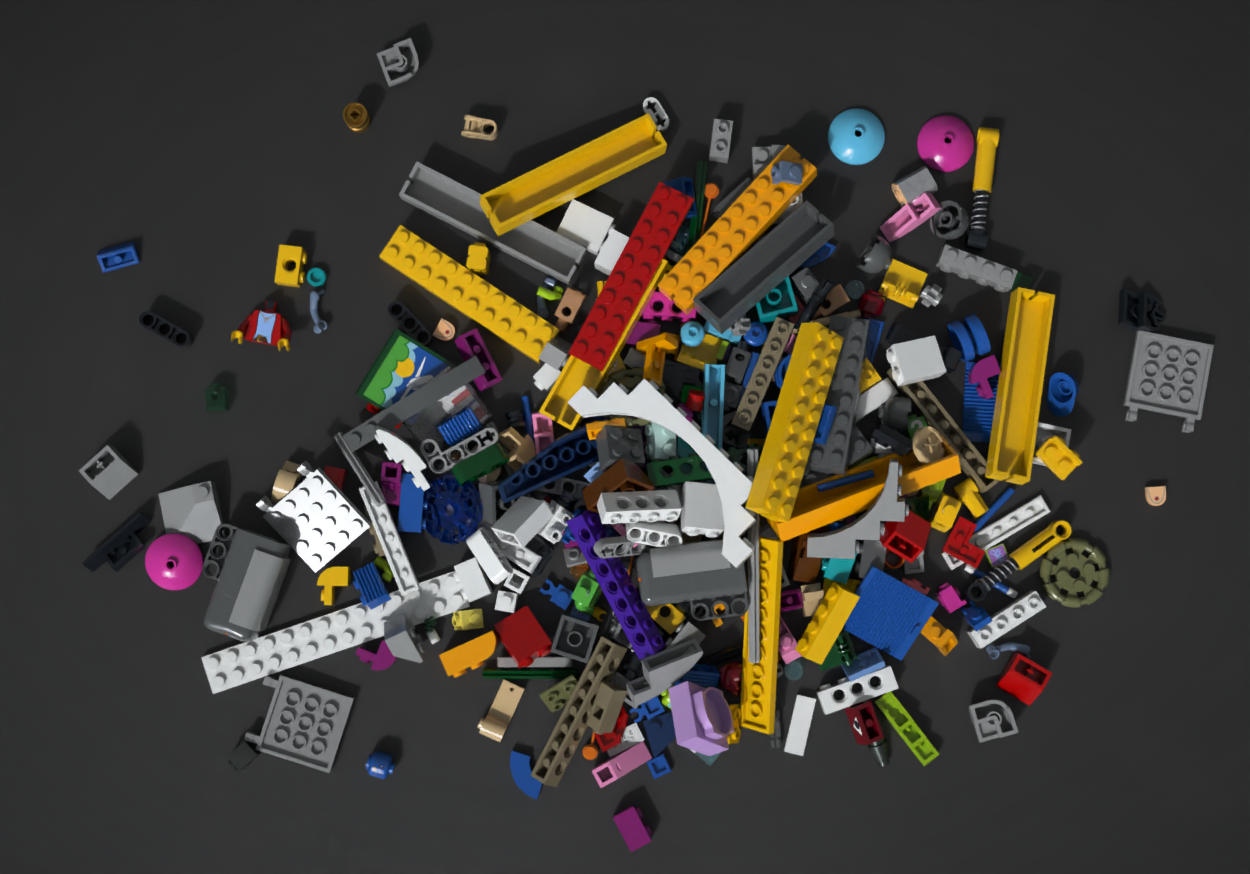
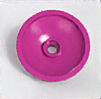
(937, 152)
(182, 552)

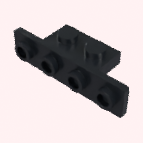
(120, 547)

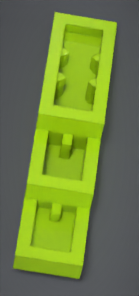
(907, 728)

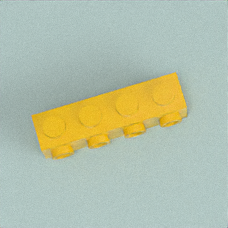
(827, 623)

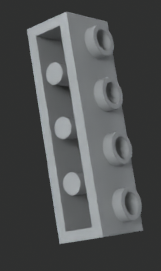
(976, 268)

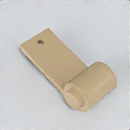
(501, 711)

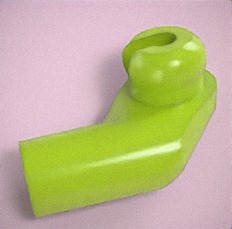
(550, 295)
(384, 565)

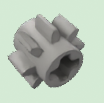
(931, 295)
(741, 326)

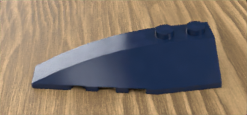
(555, 461)

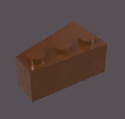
(803, 567)

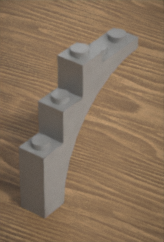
(887, 507)

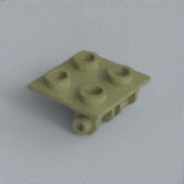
(559, 694)

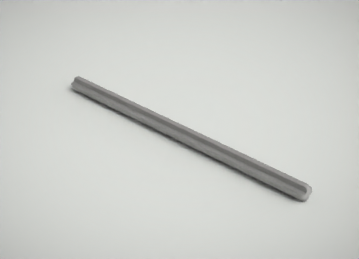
(753, 572)

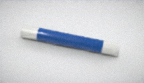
(1000, 586)

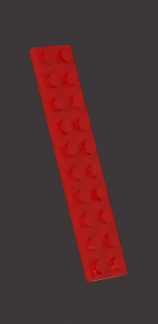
(631, 276)

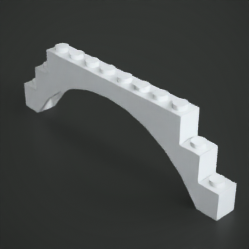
(650, 405)

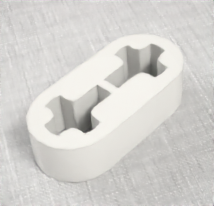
(659, 112)

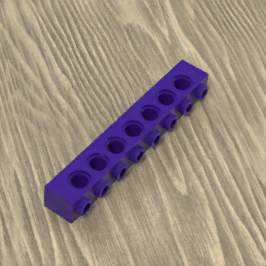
(617, 586)

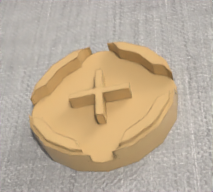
(927, 445)

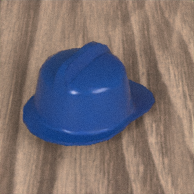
(1062, 393)

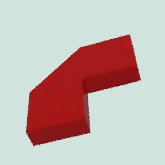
(610, 740)

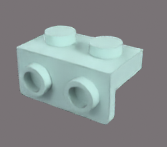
(659, 442)

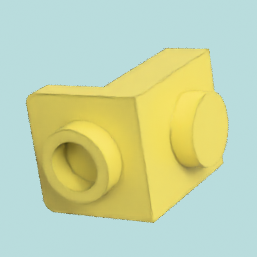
(467, 619)

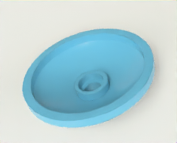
(847, 145)

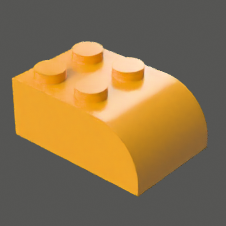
(469, 654)

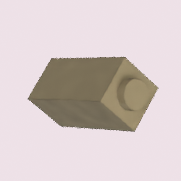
(606, 707)

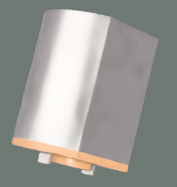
(913, 186)

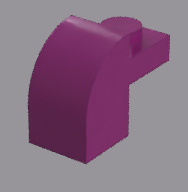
(980, 372)
(391, 482)
(381, 660)

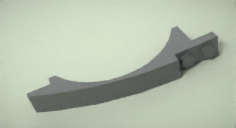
(415, 402)

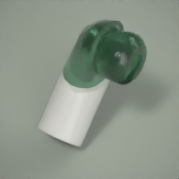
(429, 629)

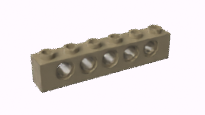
(762, 374)

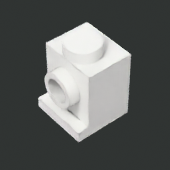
(517, 581)

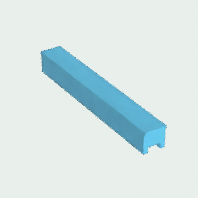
(713, 406)

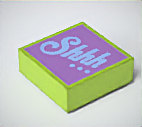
(724, 352)
(996, 555)

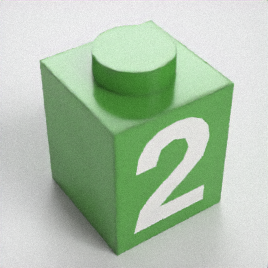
(914, 423)

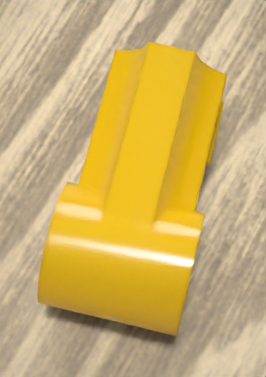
(968, 493)

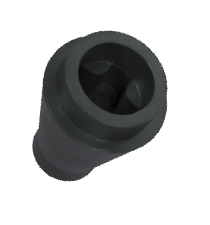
(880, 752)

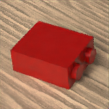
(523, 637)

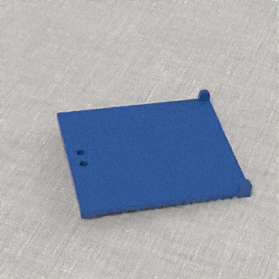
(978, 412)
(889, 613)

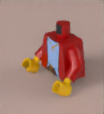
(265, 328)

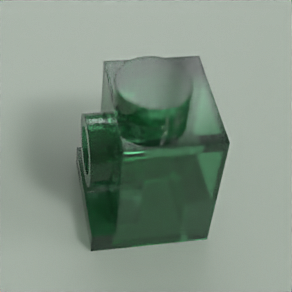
(221, 403)

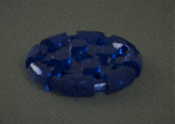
(461, 510)

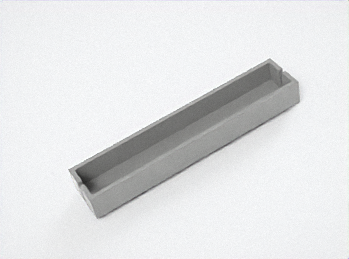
(462, 209)

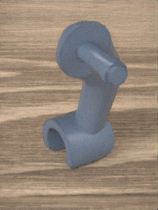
(314, 298)
(542, 309)
(994, 651)

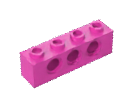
(667, 312)

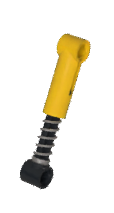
(982, 185)
(1019, 559)

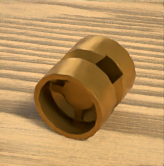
(356, 117)

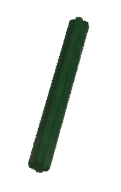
(699, 194)
(529, 673)

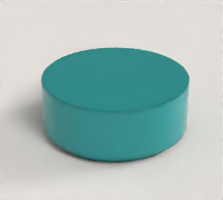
(316, 277)

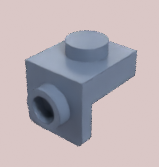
(787, 173)

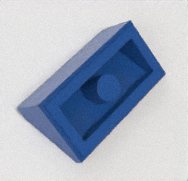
(118, 257)

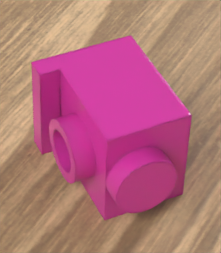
(949, 597)

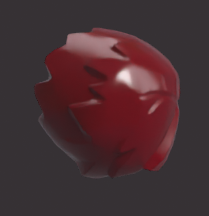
(731, 677)

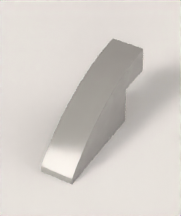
(663, 671)

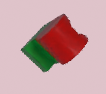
(693, 397)

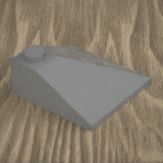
(192, 511)

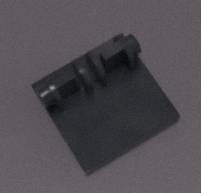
(676, 375)

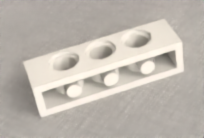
(639, 506)
(1008, 618)
(886, 684)

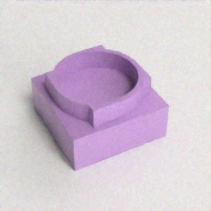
(700, 718)

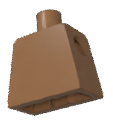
(838, 300)
(575, 301)

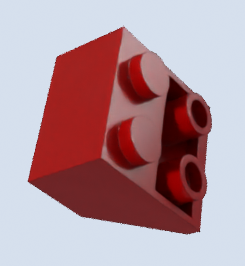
(906, 537)
(1023, 679)

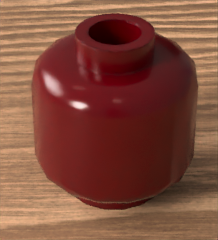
(871, 303)

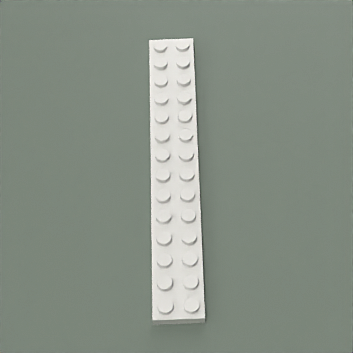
(329, 634)

